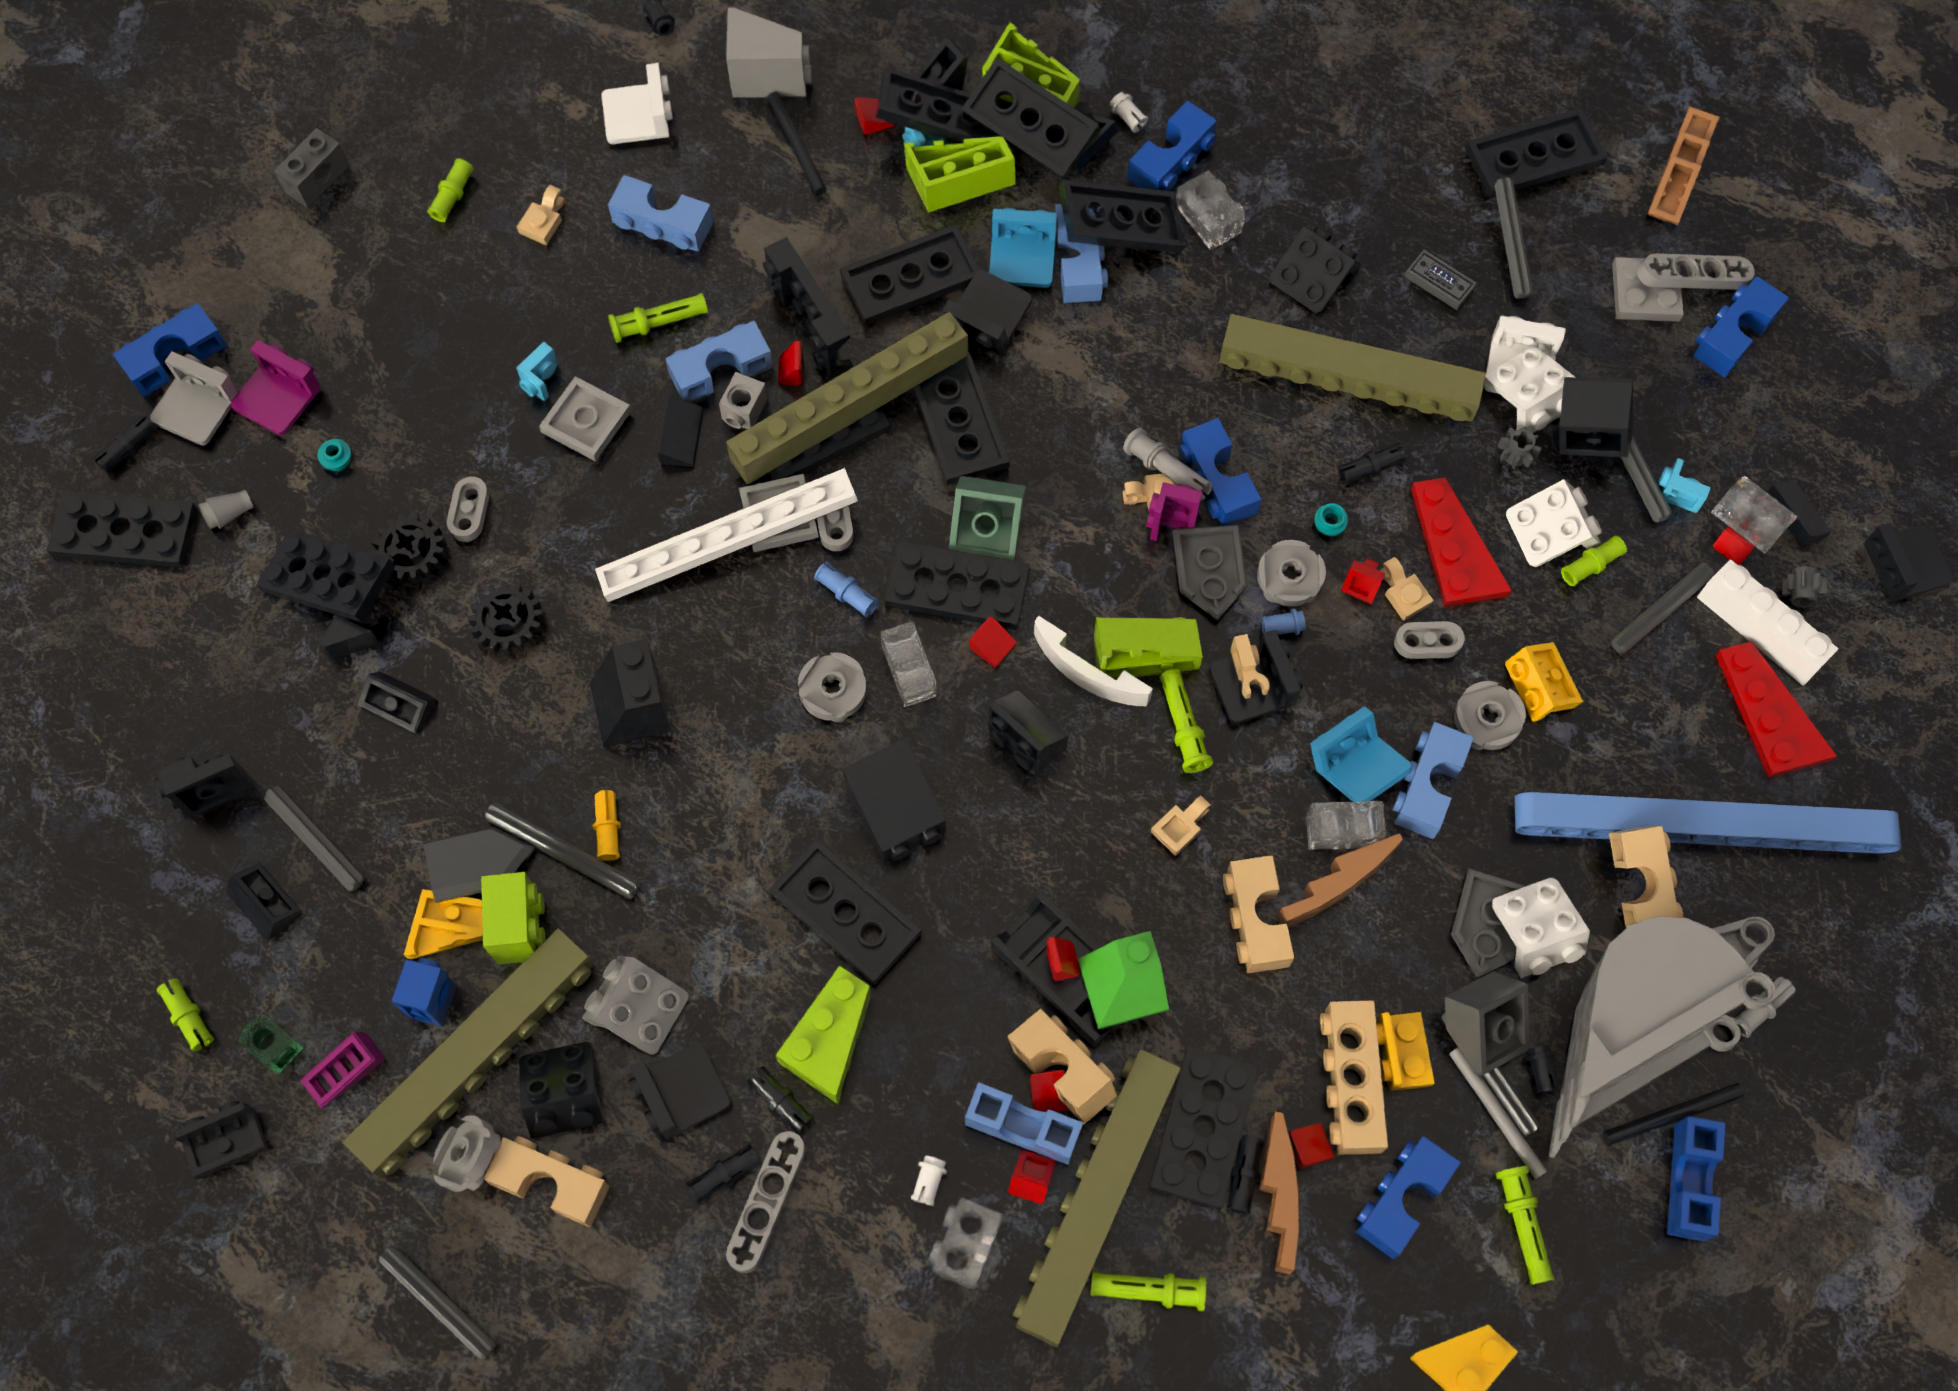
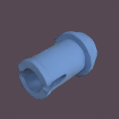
(1284, 623)

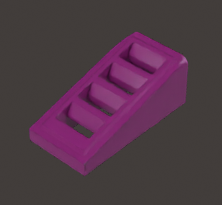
(372, 1060)

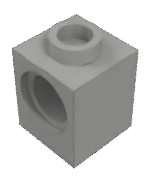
(743, 390)

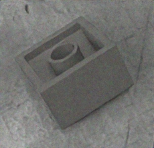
(1489, 1020)

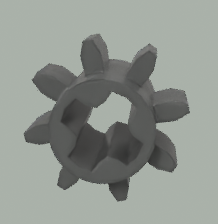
(1519, 447)
(1804, 586)

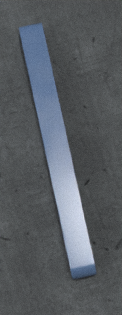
(1710, 822)

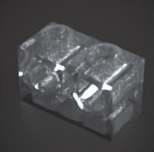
(1204, 212)
(1754, 514)
(908, 663)
(1345, 824)
(974, 1246)

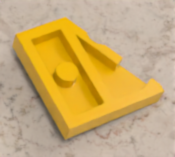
(443, 925)
(1467, 1361)

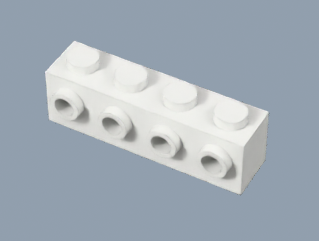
(1767, 622)

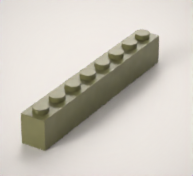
(1352, 368)
(847, 398)
(468, 1054)
(1097, 1199)

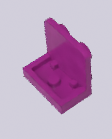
(277, 389)

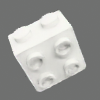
(638, 110)
(1516, 335)
(1532, 385)
(1553, 523)
(1542, 926)

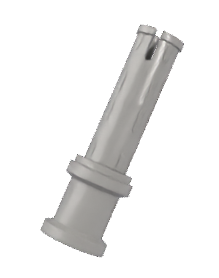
(1157, 456)

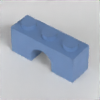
(682, 225)
(1082, 275)
(740, 347)
(1421, 806)
(1034, 1130)

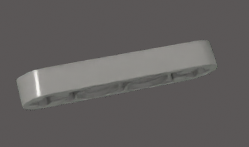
(1694, 266)
(762, 1200)

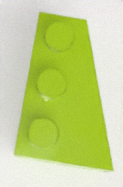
(1032, 63)
(959, 171)
(1146, 645)
(827, 1034)

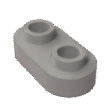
(468, 511)
(836, 522)
(1427, 638)

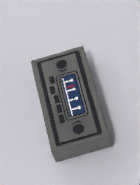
(1440, 279)

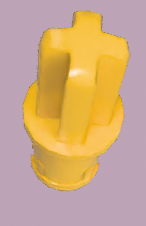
(606, 826)

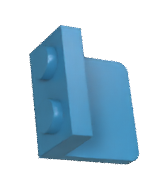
(1023, 246)
(1357, 759)

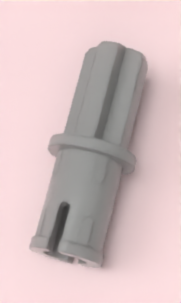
(1751, 1019)

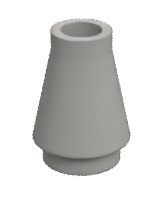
(225, 508)

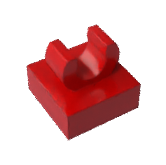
(1363, 580)

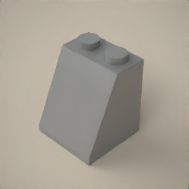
(765, 57)

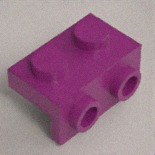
(1174, 507)

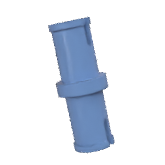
(846, 589)

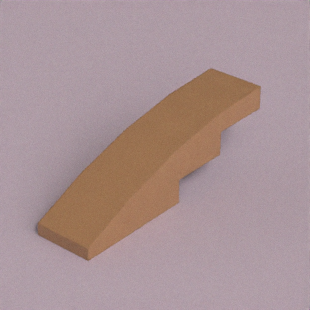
(1683, 165)
(1347, 874)
(1280, 1179)

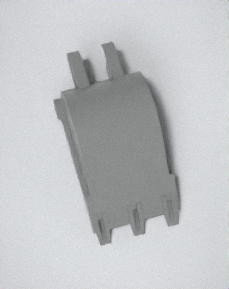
(1655, 1008)

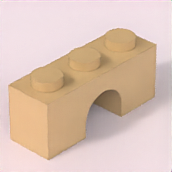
(1648, 851)
(1261, 945)
(1044, 1043)
(519, 1165)

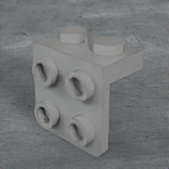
(195, 399)
(635, 1004)

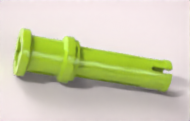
(639, 321)
(1188, 735)
(1521, 1205)
(1166, 1290)

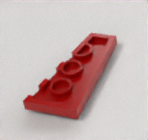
(1456, 550)
(1774, 719)

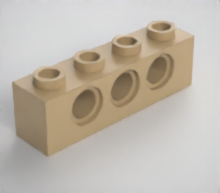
(1359, 1021)

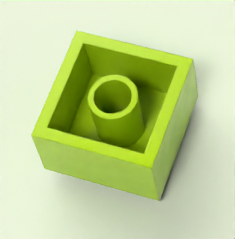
(511, 917)

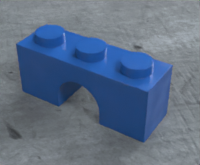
(1159, 167)
(1752, 308)
(146, 356)
(1231, 497)
(1696, 1152)
(1386, 1221)

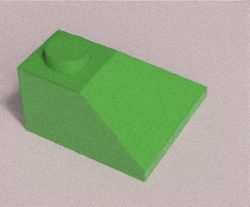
(1124, 980)

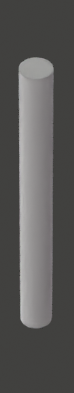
(1499, 1115)

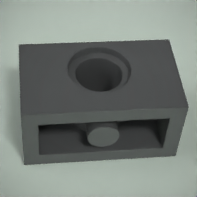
(311, 167)

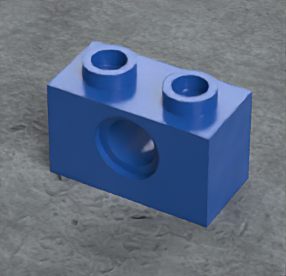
(424, 991)

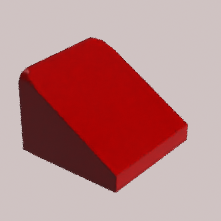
(866, 113)
(791, 366)
(1733, 546)
(992, 642)
(1062, 958)
(1044, 1093)
(1310, 1146)
(1031, 1176)

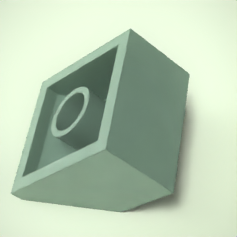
(987, 517)

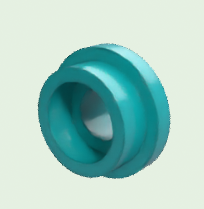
(340, 460)
(1331, 511)

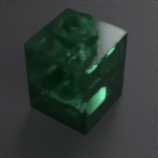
(279, 1053)

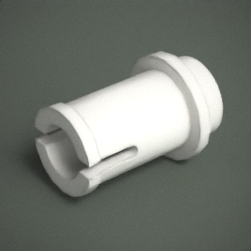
(1124, 107)
(928, 1180)

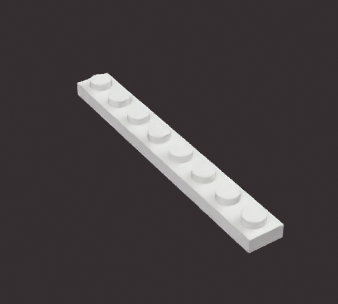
(726, 535)

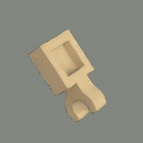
(542, 221)
(1137, 492)
(1406, 594)
(1245, 660)
(1179, 827)

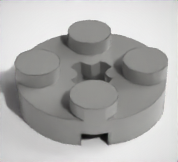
(1287, 591)
(1497, 699)
(834, 705)
(465, 1154)

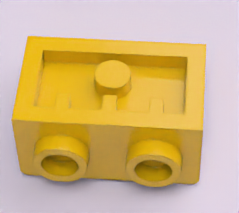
(1542, 680)
(1404, 1051)

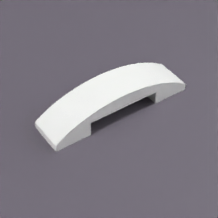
(1123, 690)

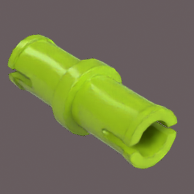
(450, 190)
(1593, 560)
(185, 1014)

